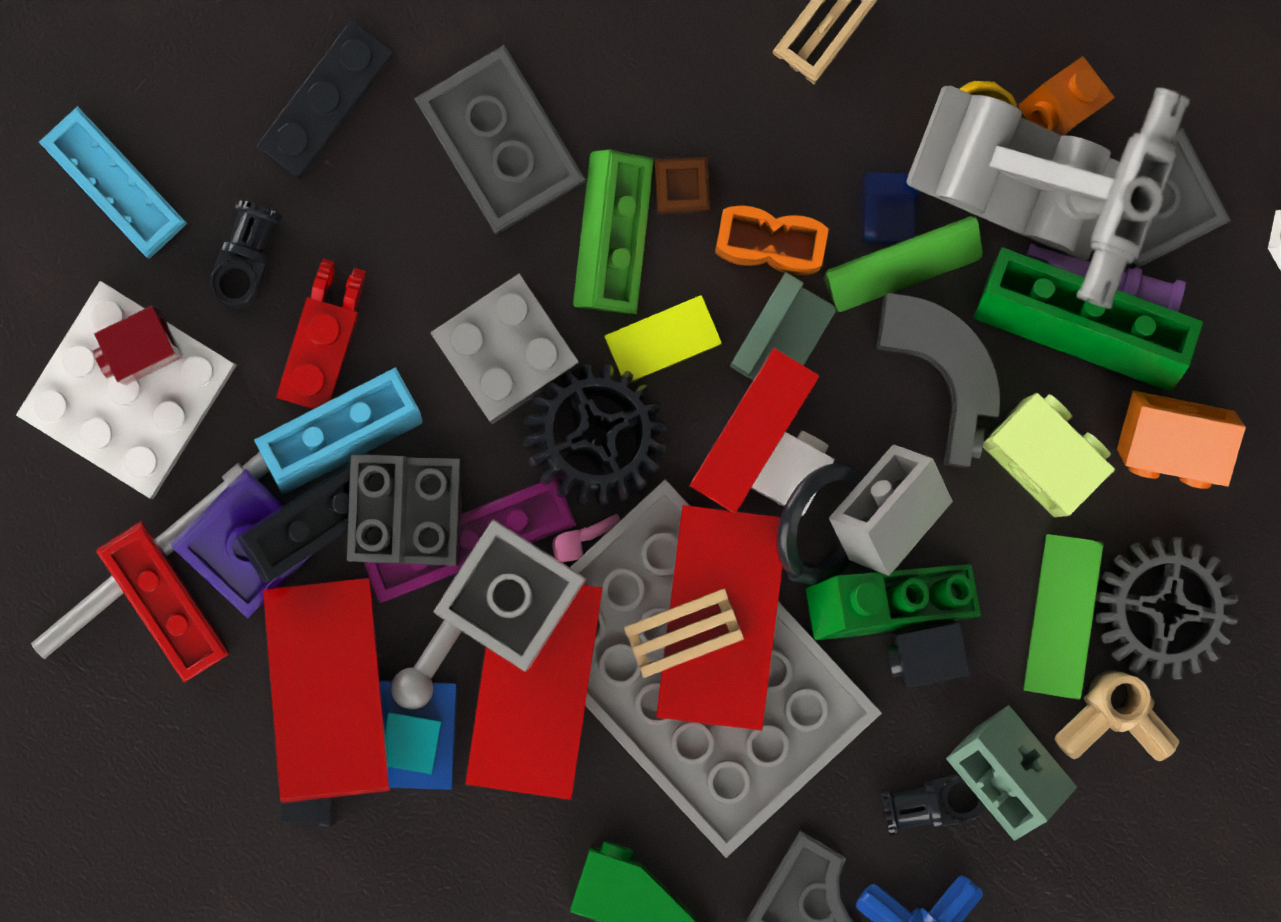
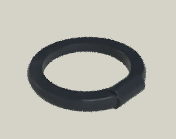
(788, 524)

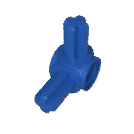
(951, 907)

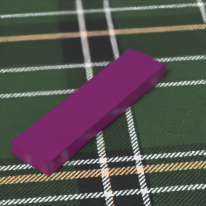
(529, 513)

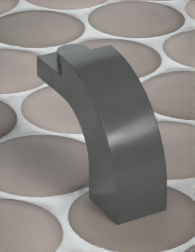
(953, 348)

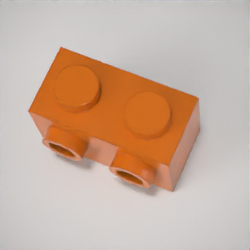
(1180, 440)

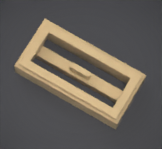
(798, 61)
(641, 649)

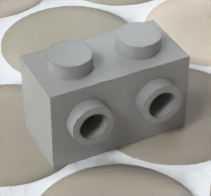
(891, 509)

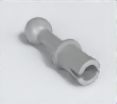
(413, 686)

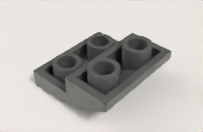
(405, 510)

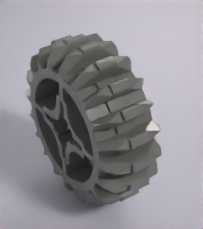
(1161, 633)

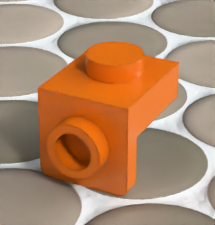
(1067, 98)

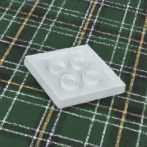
(123, 428)

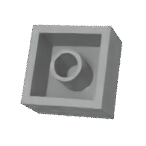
(505, 348)
(510, 595)

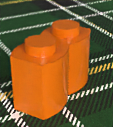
(786, 243)

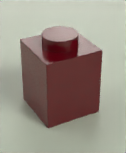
(136, 346)

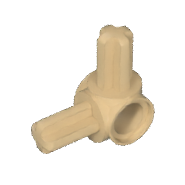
(1134, 716)

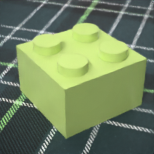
(1049, 454)

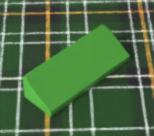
(613, 232)
(904, 264)
(1063, 616)

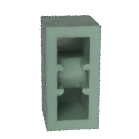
(1011, 773)

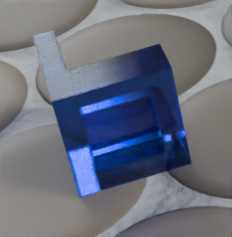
(887, 208)

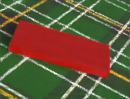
(735, 555)
(326, 690)
(534, 719)

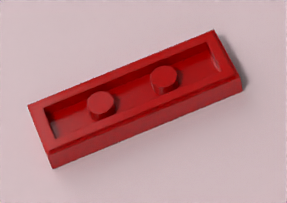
(754, 430)
(162, 601)

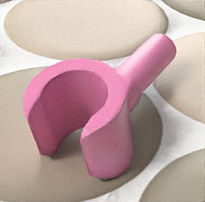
(568, 545)

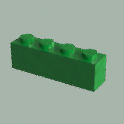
(1128, 338)

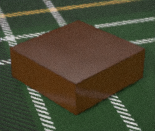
(682, 185)

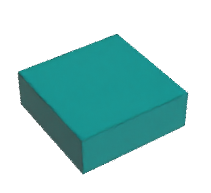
(412, 742)

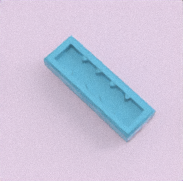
(113, 182)

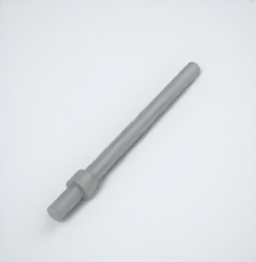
(110, 590)

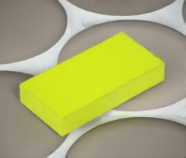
(663, 339)

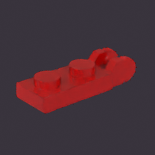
(321, 341)

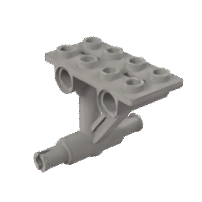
(1051, 184)

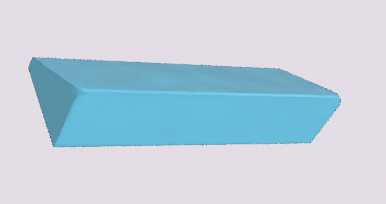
(339, 429)

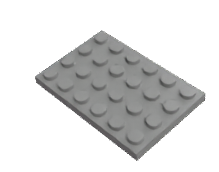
(714, 773)

